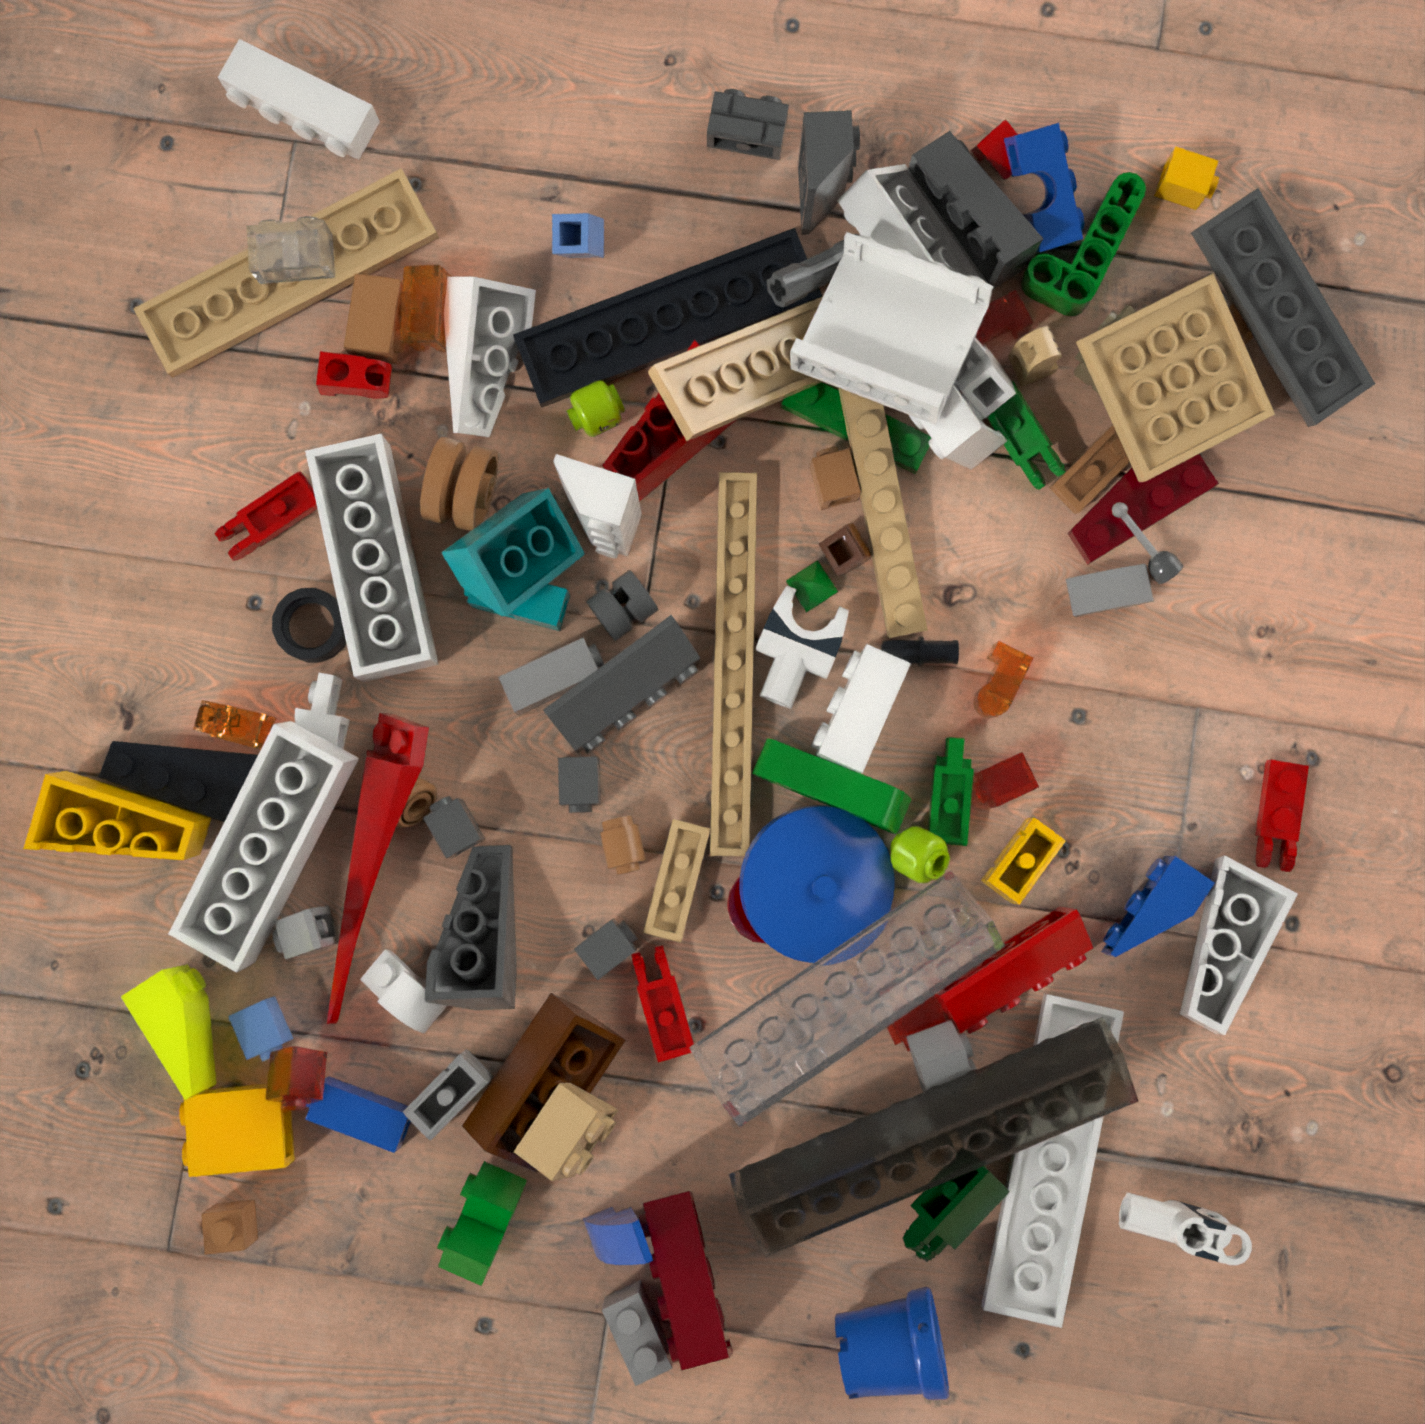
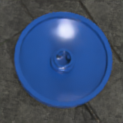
(815, 881)

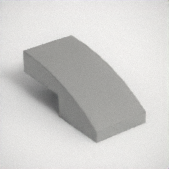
(1109, 590)

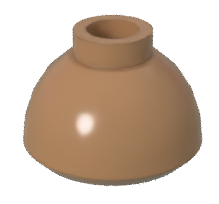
(418, 803)

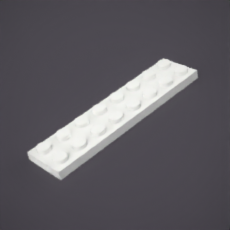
(1046, 1198)

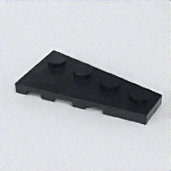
(182, 776)

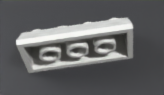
(898, 214)
(603, 503)

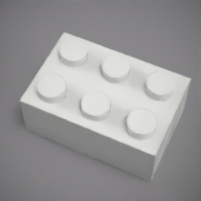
(860, 708)

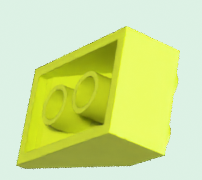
(177, 1024)

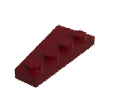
(1146, 504)

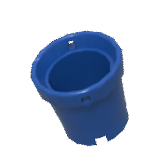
(893, 1349)

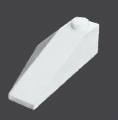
(481, 347)

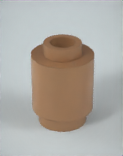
(622, 844)

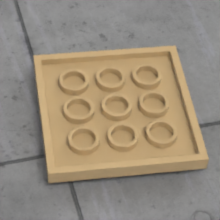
(1175, 378)

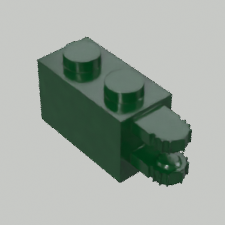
(952, 1212)

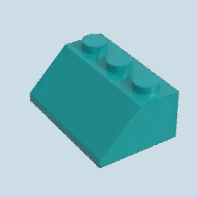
(515, 552)

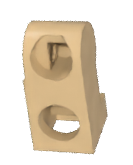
(1035, 356)

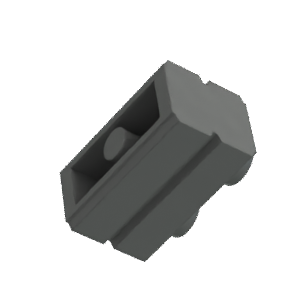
(747, 124)

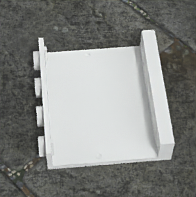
(893, 328)

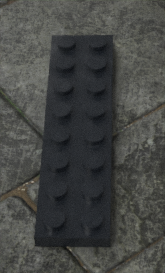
(657, 319)

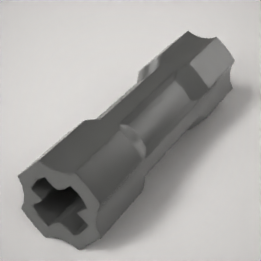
(804, 277)

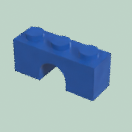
(1044, 154)

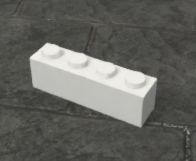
(298, 100)

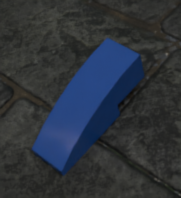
(618, 1237)

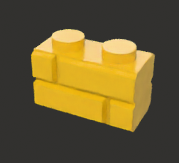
(1023, 860)

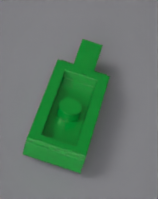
(951, 794)

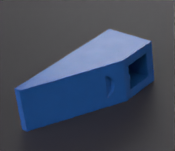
(1166, 900)

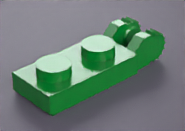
(1025, 438)

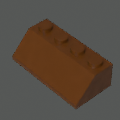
(556, 1048)

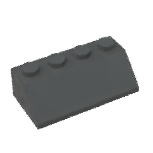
(624, 685)

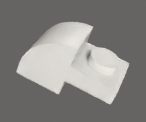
(322, 718)
(401, 992)

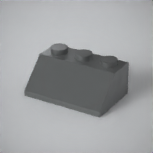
(825, 163)

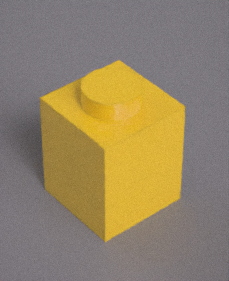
(1187, 178)

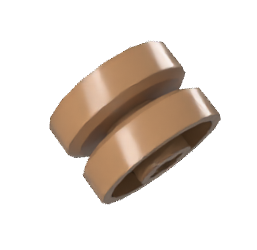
(458, 484)

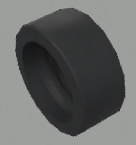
(283, 614)

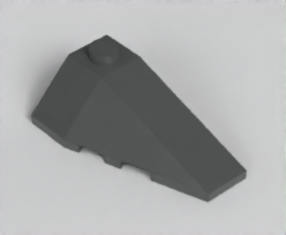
(477, 948)

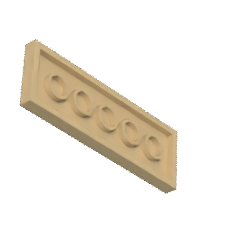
(734, 373)

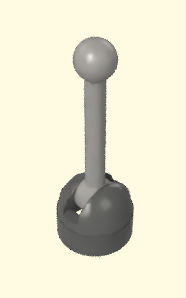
(1162, 564)

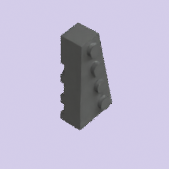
(975, 209)

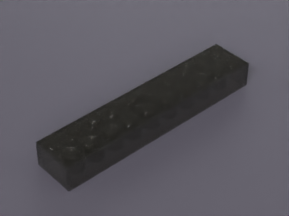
(933, 1137)

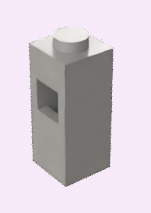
(550, 675)

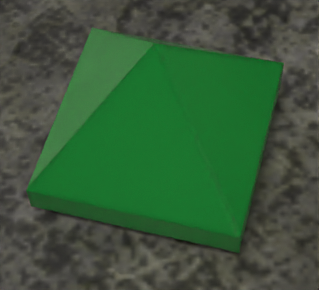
(812, 586)

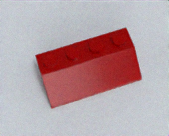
(1023, 964)

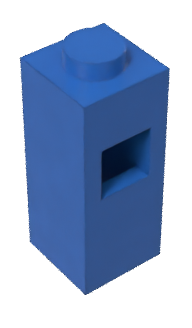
(360, 1115)

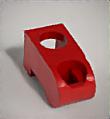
(353, 376)

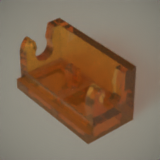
(423, 307)

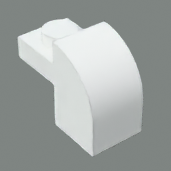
(984, 380)

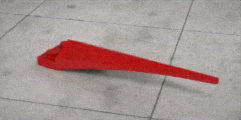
(385, 788)

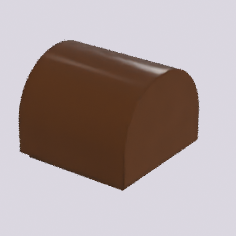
(845, 550)

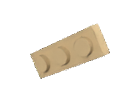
(676, 880)

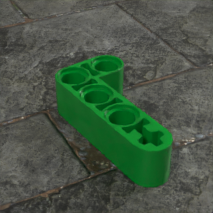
(1095, 244)
(833, 785)

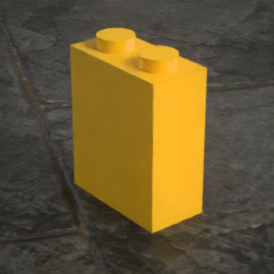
(235, 1131)

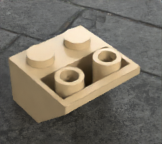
(566, 1132)

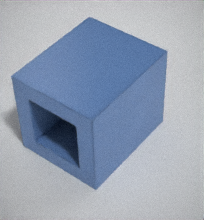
(578, 235)
(261, 1028)

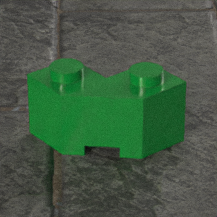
(482, 1223)

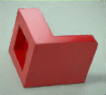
(994, 150)

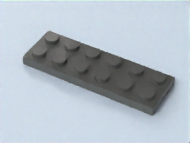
(1283, 308)

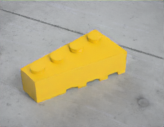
(107, 820)

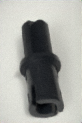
(923, 651)

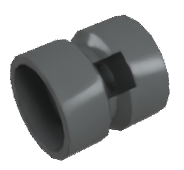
(610, 613)

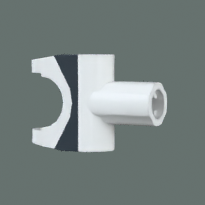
(796, 650)
(1186, 1225)

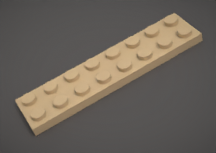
(230, 304)

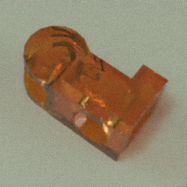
(1003, 681)
(233, 724)

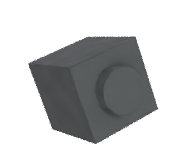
(579, 783)
(453, 826)
(607, 947)

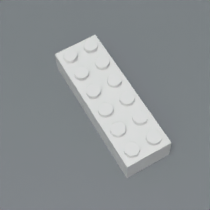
(371, 558)
(263, 845)

